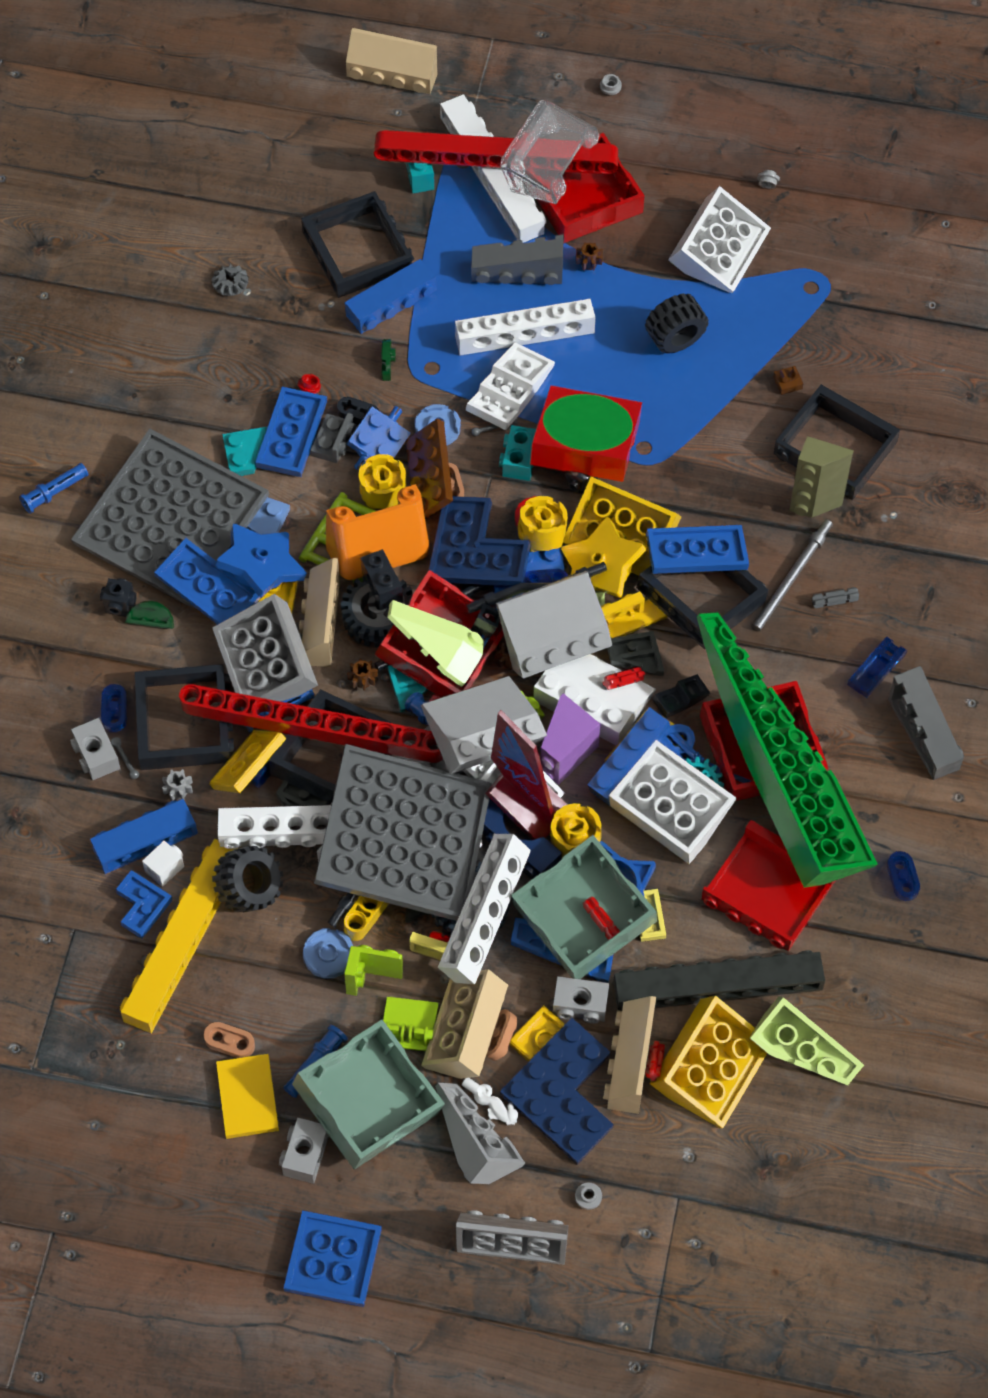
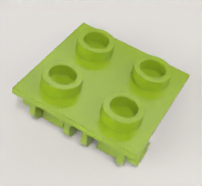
(411, 1021)

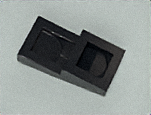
(682, 696)

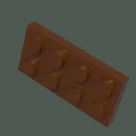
(430, 466)

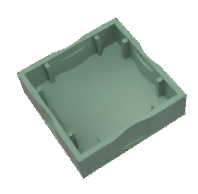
(556, 911)
(368, 1094)

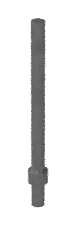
(815, 541)

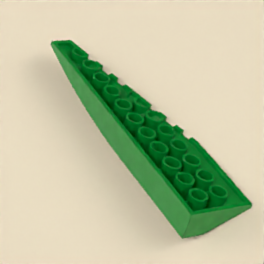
(792, 781)

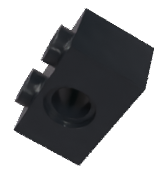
(381, 579)

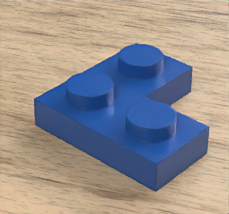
(148, 903)

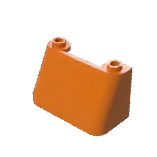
(395, 529)

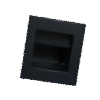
(483, 626)

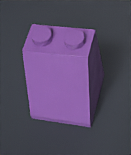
(569, 739)

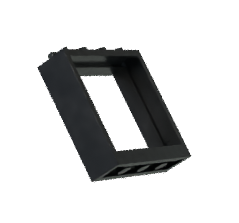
(345, 212)
(850, 413)
(685, 617)
(179, 757)
(298, 777)

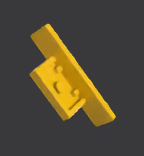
(630, 614)

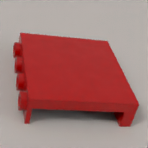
(764, 889)

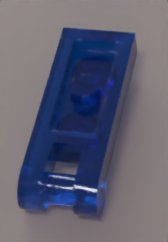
(876, 667)

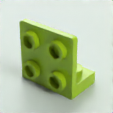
(366, 960)

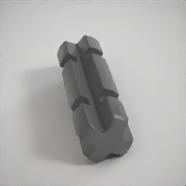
(835, 597)

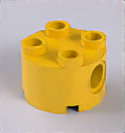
(381, 481)
(542, 523)
(573, 826)

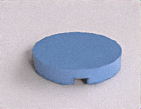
(451, 420)
(327, 953)

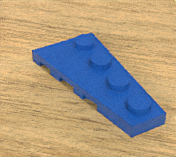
(526, 939)

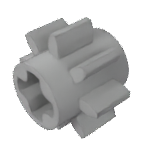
(174, 778)

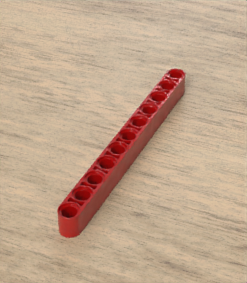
(477, 151)
(302, 716)

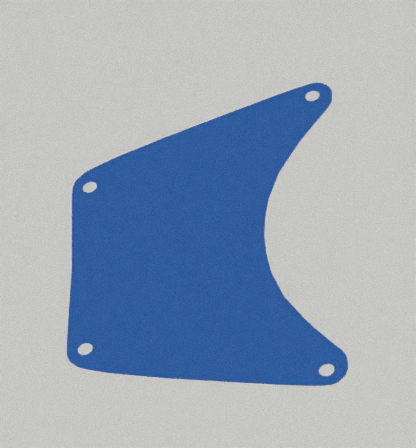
(620, 358)

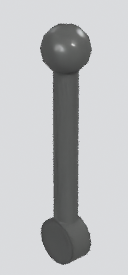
(476, 431)
(116, 743)

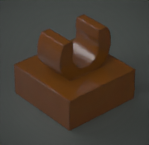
(788, 380)

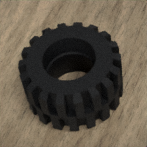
(676, 323)
(230, 881)

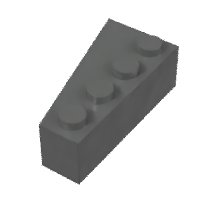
(519, 262)
(925, 723)

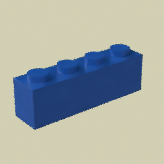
(390, 296)
(627, 754)
(141, 836)

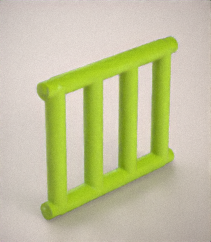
(319, 534)

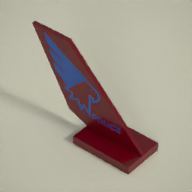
(521, 785)

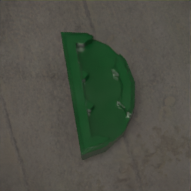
(388, 355)
(150, 614)

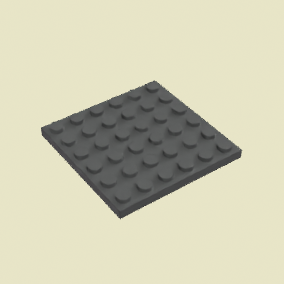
(159, 502)
(403, 833)

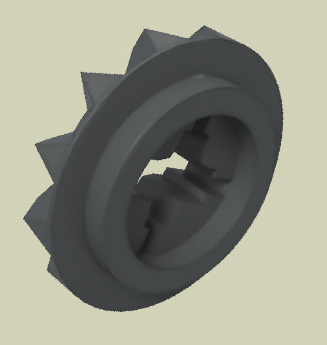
(226, 287)

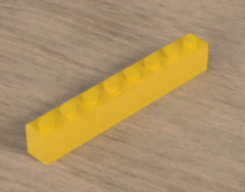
(175, 945)

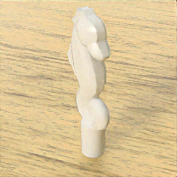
(497, 1110)

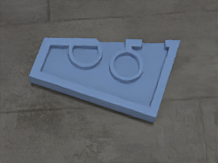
(269, 517)

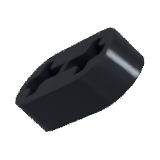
(359, 408)

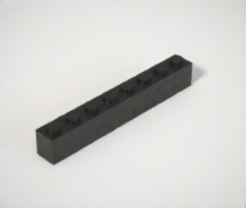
(724, 979)

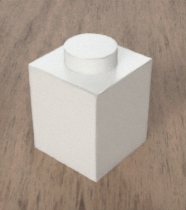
(163, 863)

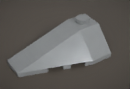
(477, 1146)

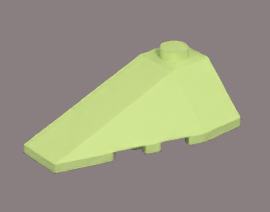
(447, 642)
(796, 1039)

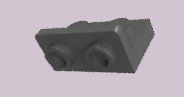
(333, 437)

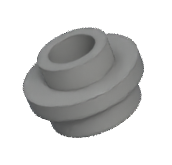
(610, 84)
(768, 179)
(585, 1203)

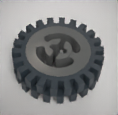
(373, 628)

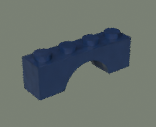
(542, 854)

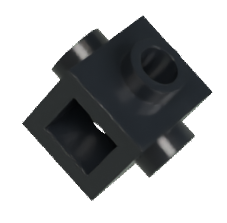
(118, 597)

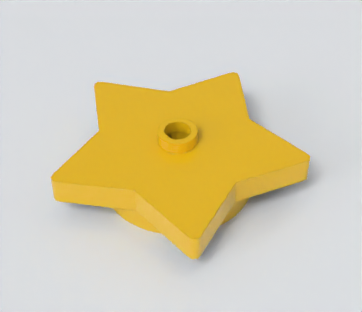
(607, 547)

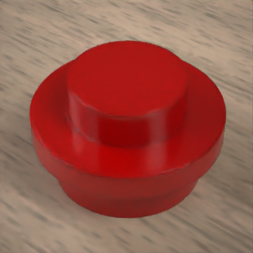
(309, 383)

